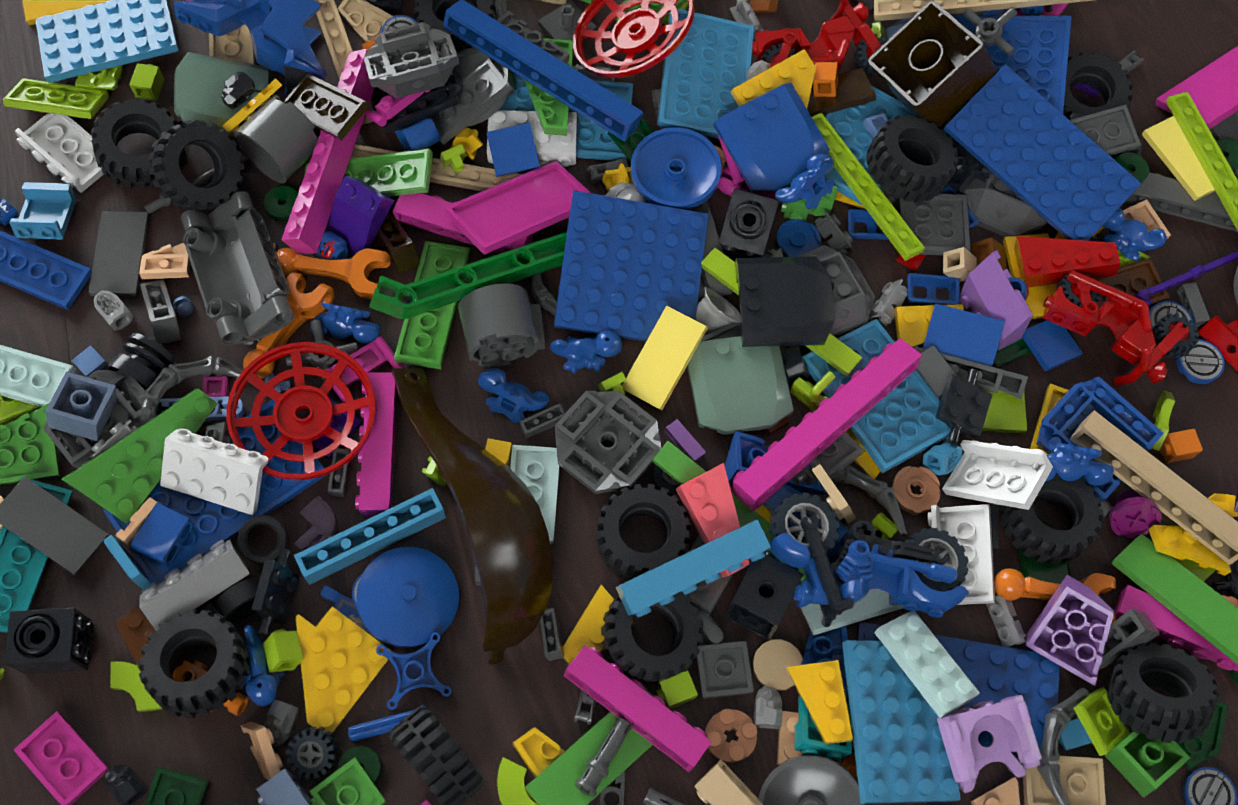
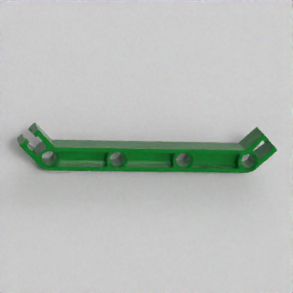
(449, 285)

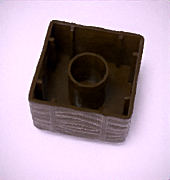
(933, 65)

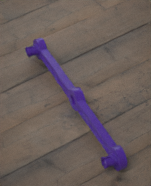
(1190, 275)

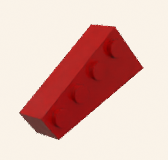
(1049, 259)

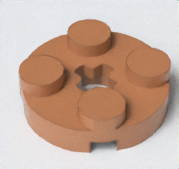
(914, 476)
(745, 731)

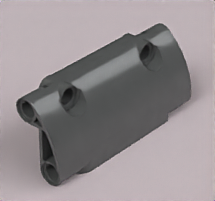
(233, 270)

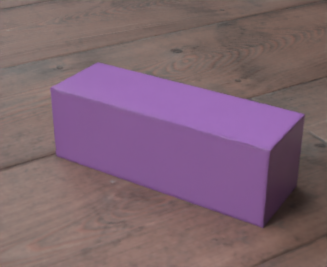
(685, 441)

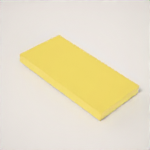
(1178, 156)
(664, 357)

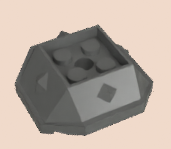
(411, 60)
(1000, 208)
(850, 290)
(603, 418)
(77, 448)

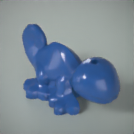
(811, 183)
(1132, 235)
(346, 321)
(583, 352)
(513, 396)
(1074, 462)
(260, 683)

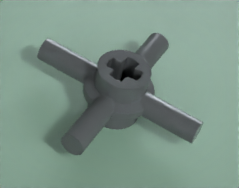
(991, 30)
(326, 361)

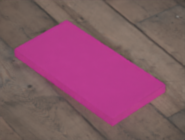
(1211, 89)
(515, 207)

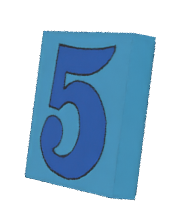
(127, 562)

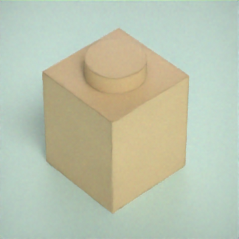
(959, 263)

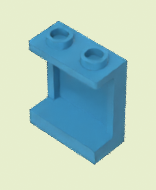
(44, 211)

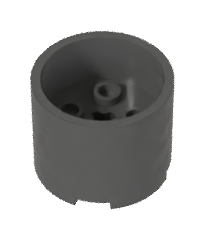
(277, 139)
(498, 325)

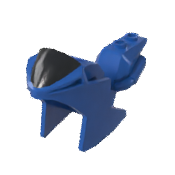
(275, 29)

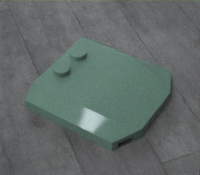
(201, 83)
(738, 386)

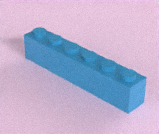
(370, 536)
(693, 567)

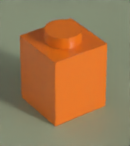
(825, 79)
(1181, 446)

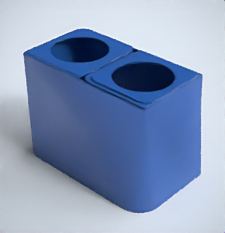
(418, 135)
(162, 534)

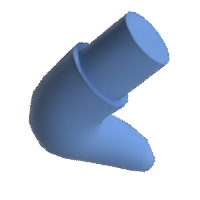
(284, 385)

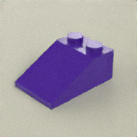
(358, 213)

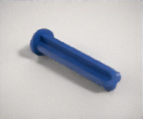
(375, 727)

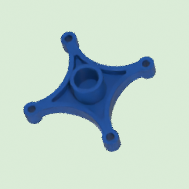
(413, 670)

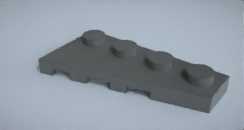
(535, 37)

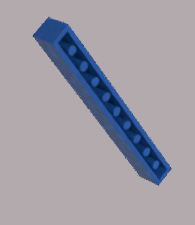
(542, 69)

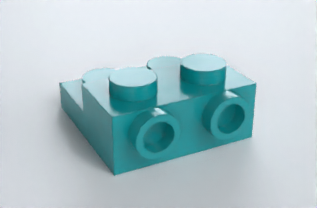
(809, 741)

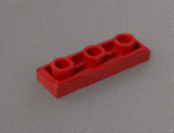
(1222, 337)

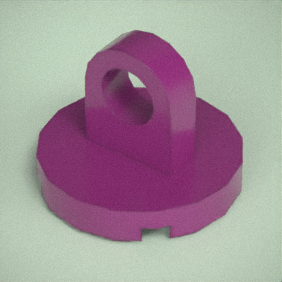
(1133, 515)

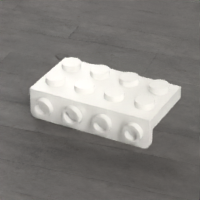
(548, 147)
(64, 148)
(212, 470)
(998, 474)
(973, 530)

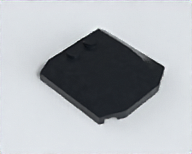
(425, 105)
(784, 301)

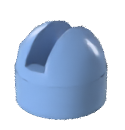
(183, 306)

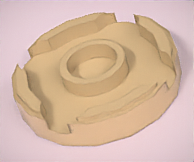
(771, 663)

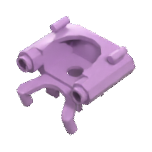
(1010, 730)

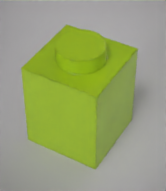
(147, 81)
(283, 651)
(677, 690)

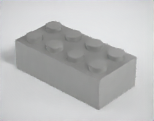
(193, 584)

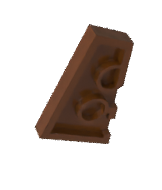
(135, 629)

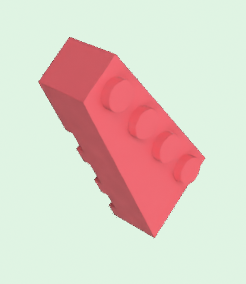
(711, 506)

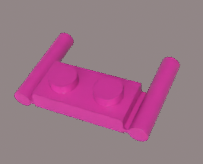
(389, 107)
(369, 358)

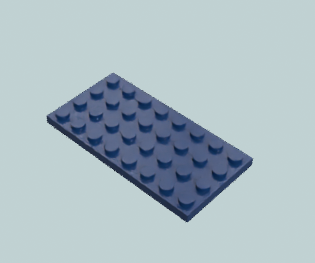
(1042, 156)
(217, 522)
(999, 674)

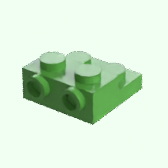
(798, 210)
(347, 787)

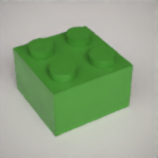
(1146, 761)

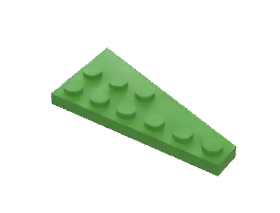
(550, 111)
(27, 449)
(133, 465)

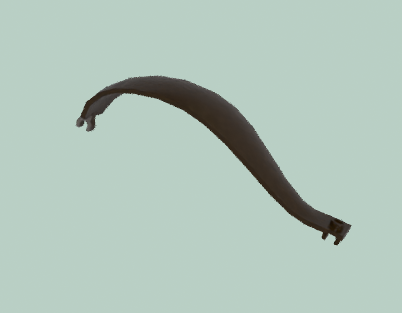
(499, 516)

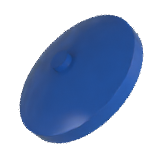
(676, 168)
(407, 597)

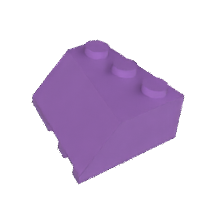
(991, 295)
(1073, 629)

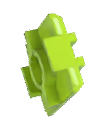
(102, 79)

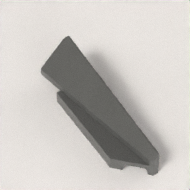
(988, 377)

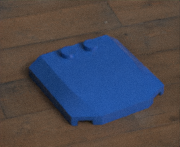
(771, 138)
(1078, 404)

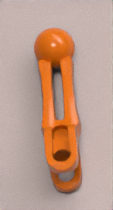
(353, 270)
(303, 307)
(1013, 585)

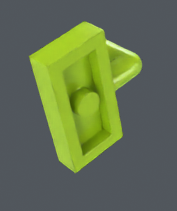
(810, 394)

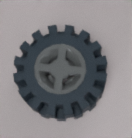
(306, 759)

